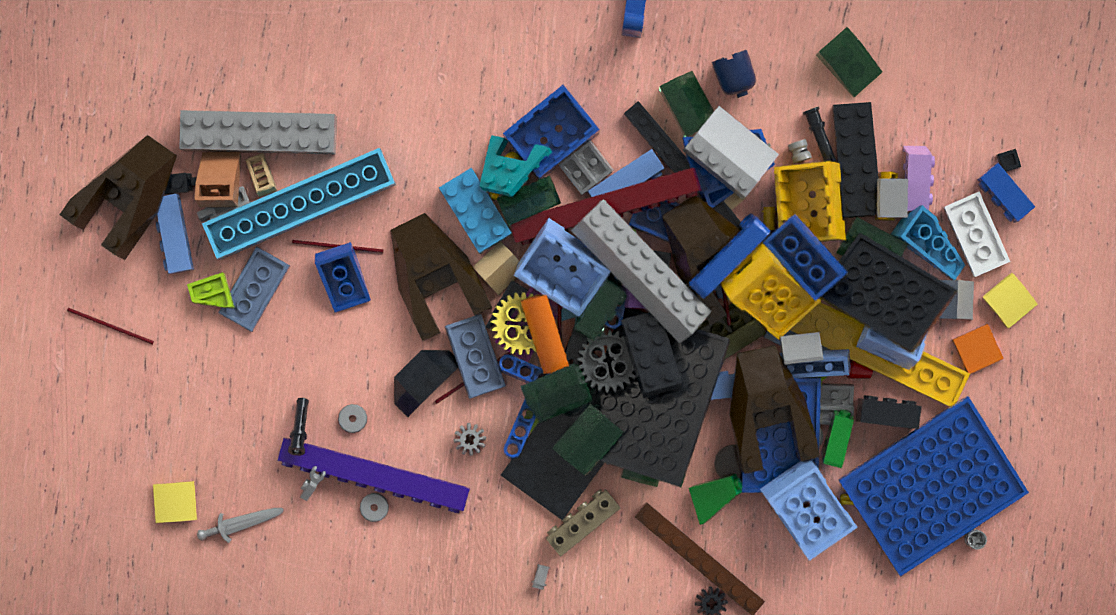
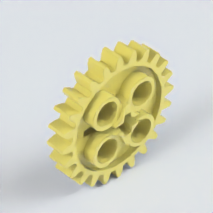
(520, 340)

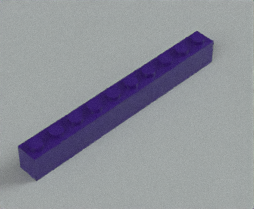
(378, 475)

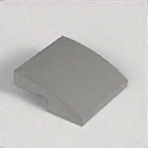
(586, 167)
(835, 398)

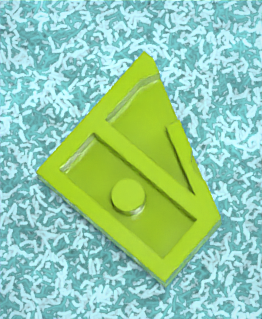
(211, 291)

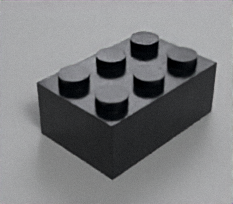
(888, 412)

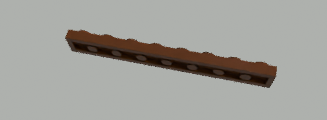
(699, 559)

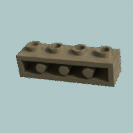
(582, 523)

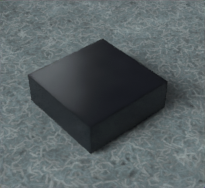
(1009, 160)

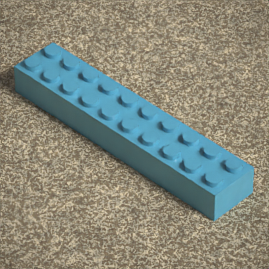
(299, 204)

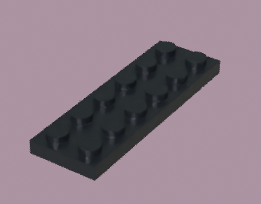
(857, 158)

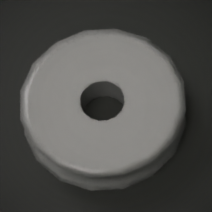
(346, 424)
(368, 513)

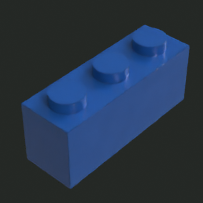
(1005, 193)

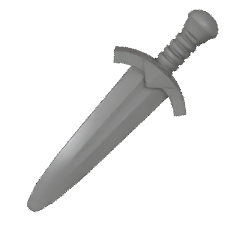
(238, 523)

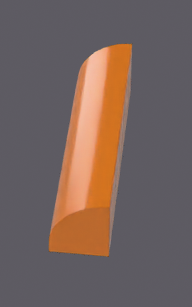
(544, 333)

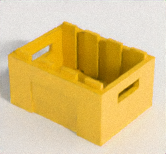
(793, 188)
(763, 275)

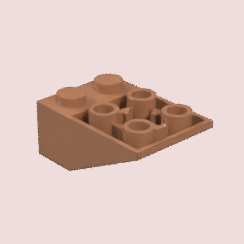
(218, 179)

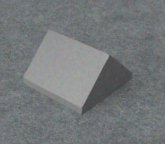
(892, 198)
(962, 304)
(801, 348)

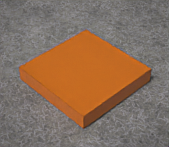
(977, 349)

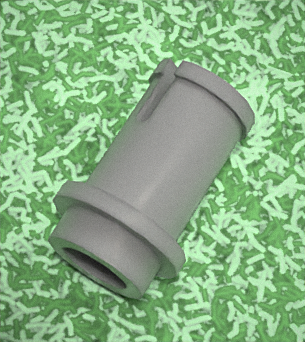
(540, 577)

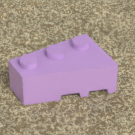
(918, 172)

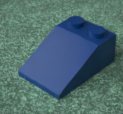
(342, 277)

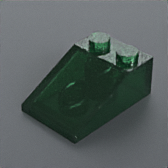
(849, 62)

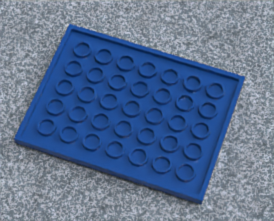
(933, 486)

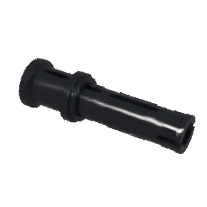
(817, 126)
(298, 433)

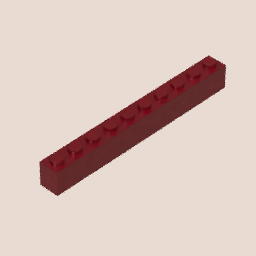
(622, 200)

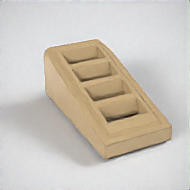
(268, 189)

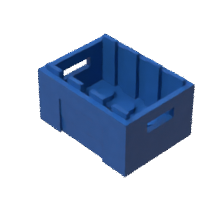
(540, 122)

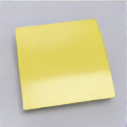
(1010, 300)
(174, 502)

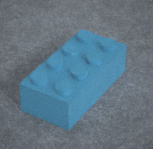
(475, 211)

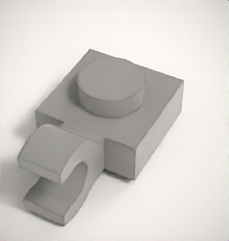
(310, 485)

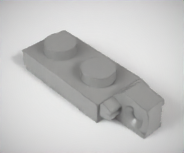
(213, 212)

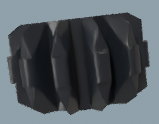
(706, 598)

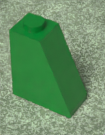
(837, 438)
(714, 495)

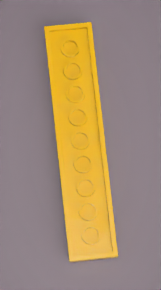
(928, 376)

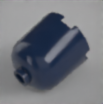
(736, 74)

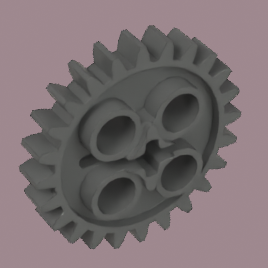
(591, 364)

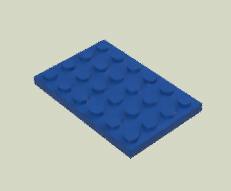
(777, 442)

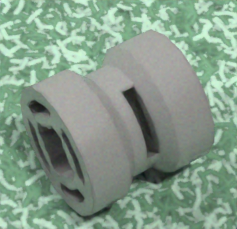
(799, 151)
(977, 541)

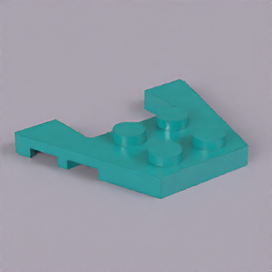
(506, 174)

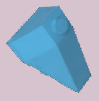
(929, 241)

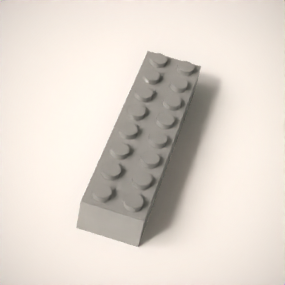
(258, 132)
(641, 271)

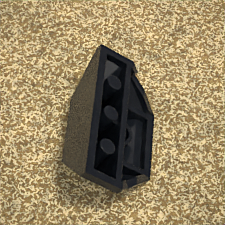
(422, 378)

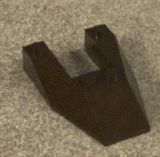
(131, 184)
(695, 238)
(428, 263)
(764, 397)

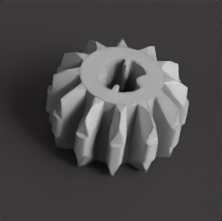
(476, 440)

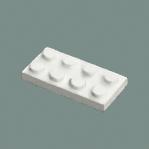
(976, 234)

